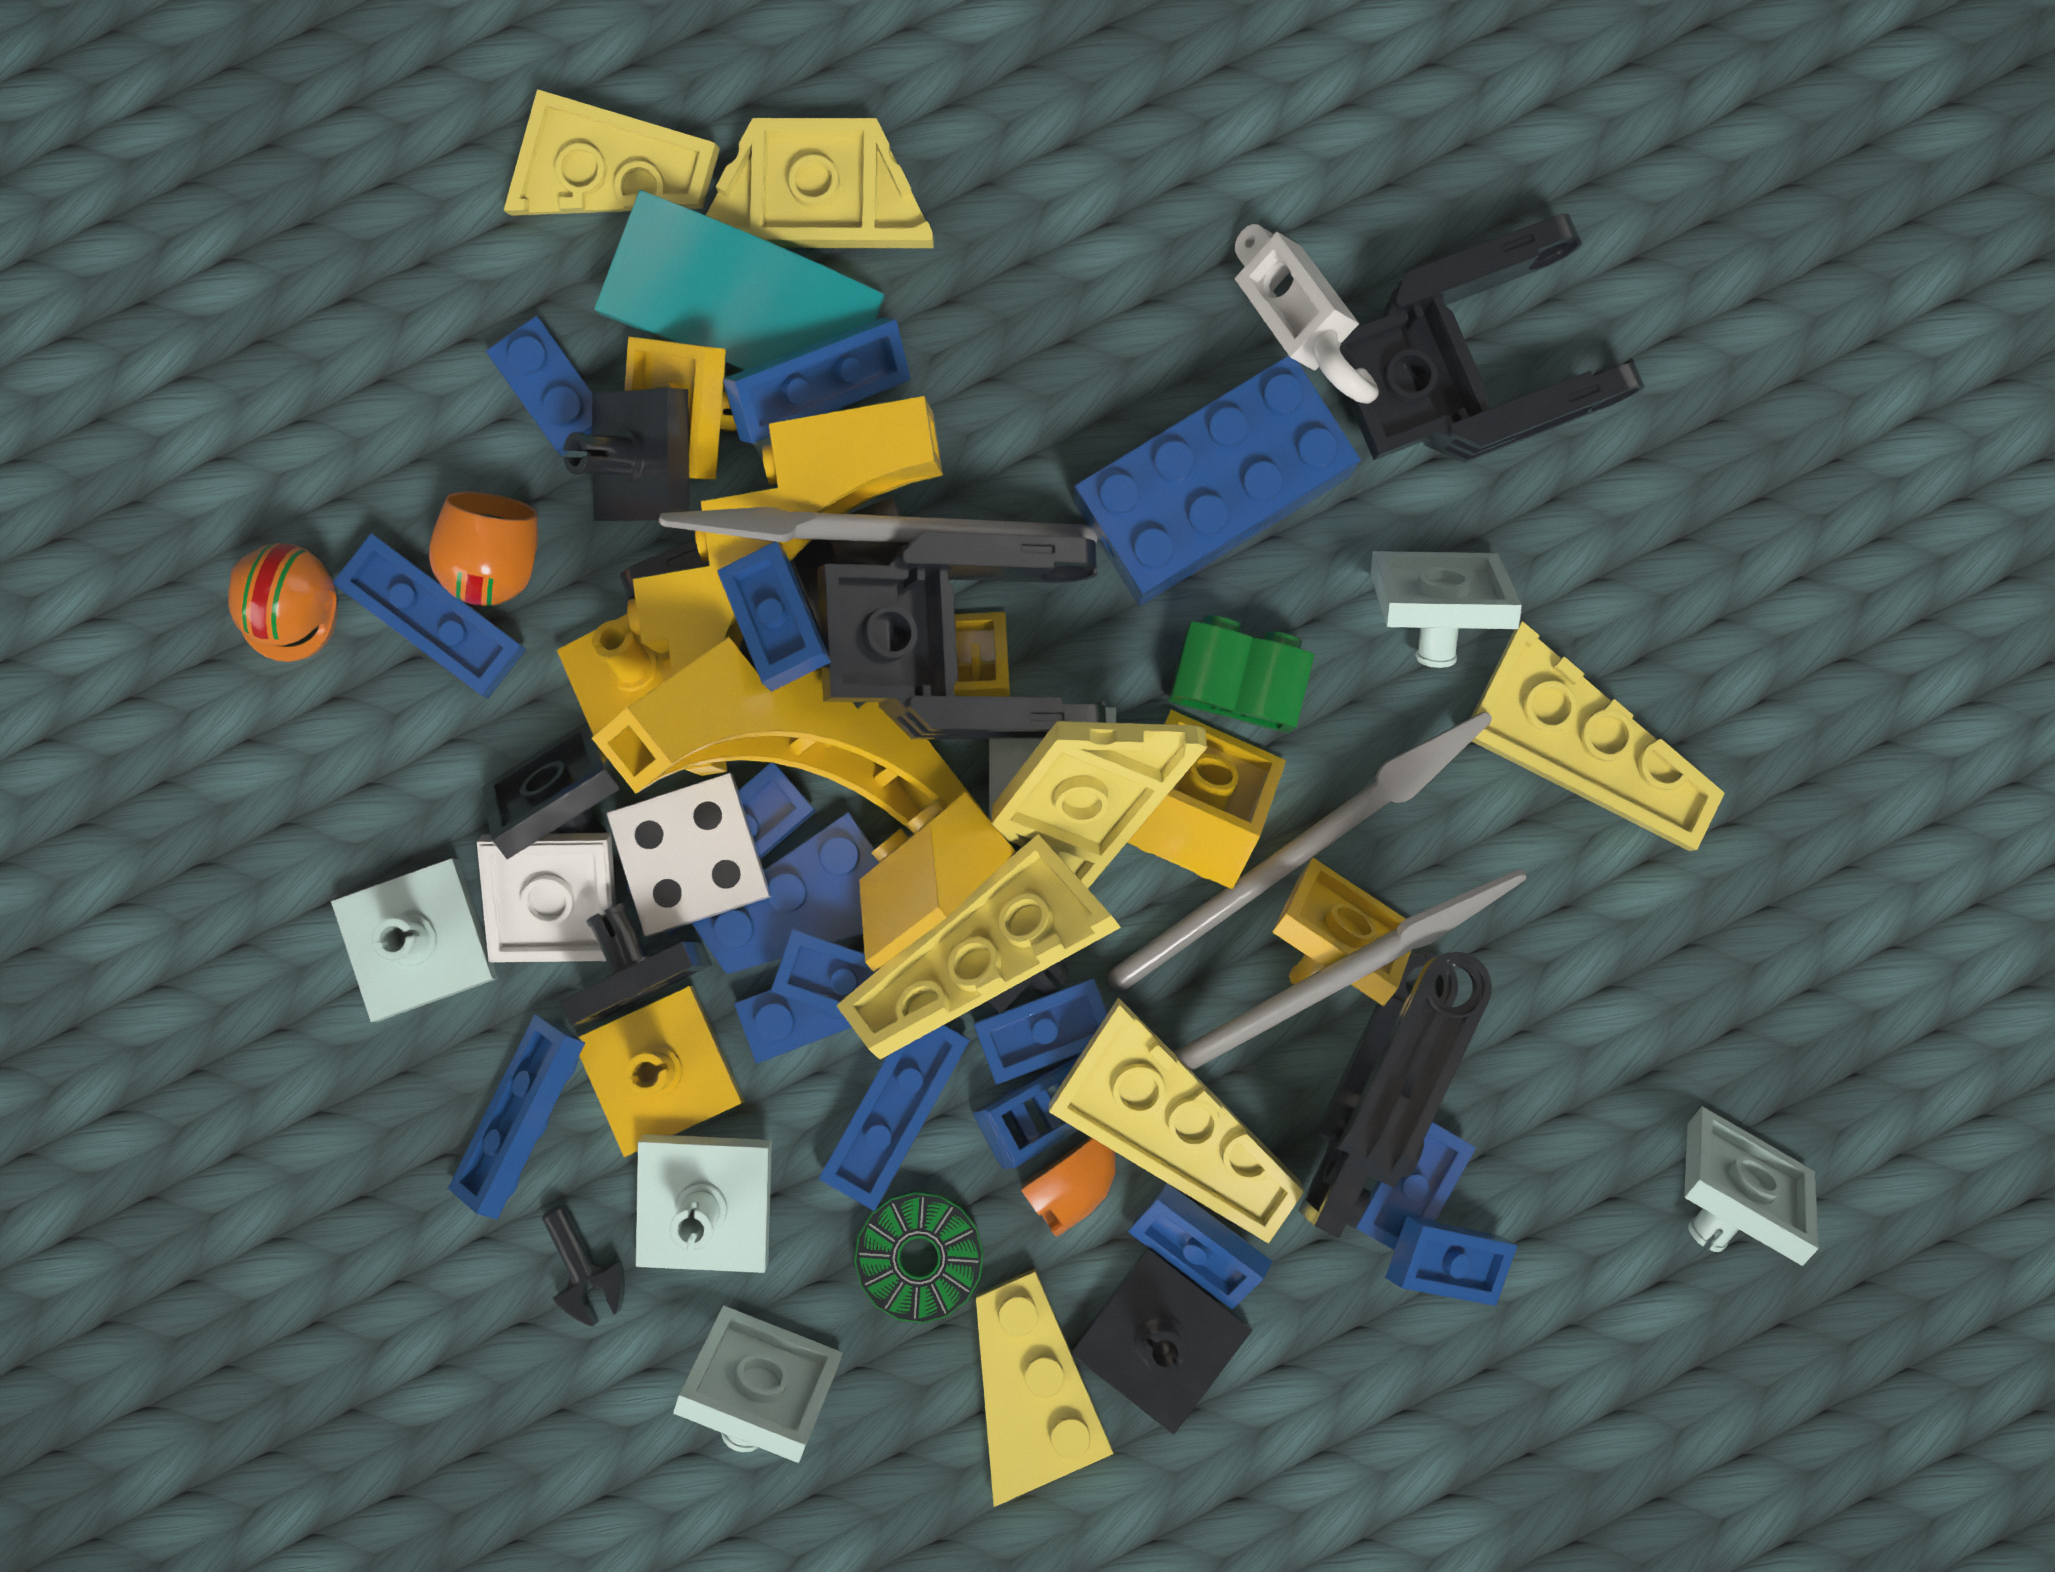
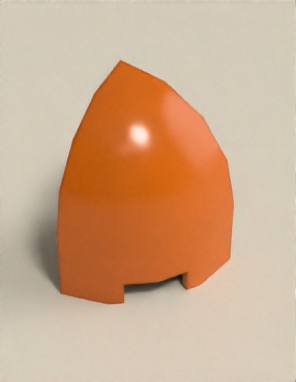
(1072, 1185)

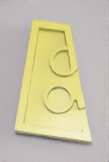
(599, 160)
(1033, 1392)

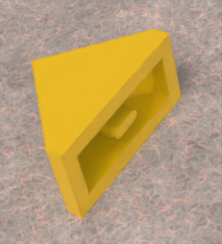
(982, 655)

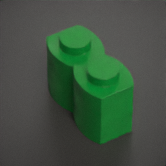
(1242, 675)

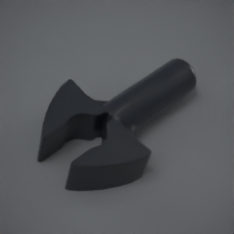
(582, 1270)

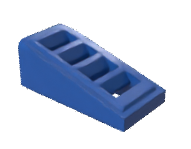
(997, 1133)

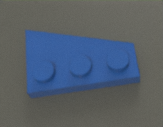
(811, 892)

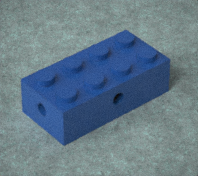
(1215, 479)

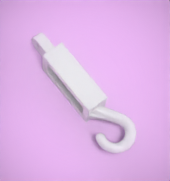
(1309, 316)

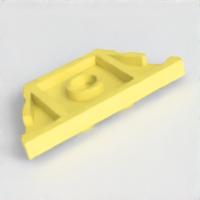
(820, 187)
(1094, 788)

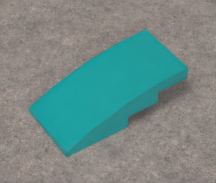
(725, 288)

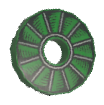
(913, 1295)

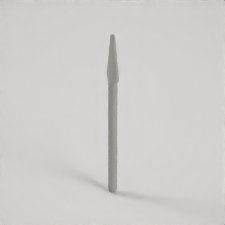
(782, 526)
(1395, 781)
(1410, 934)

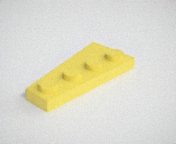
(1590, 745)
(1002, 934)
(1166, 1120)

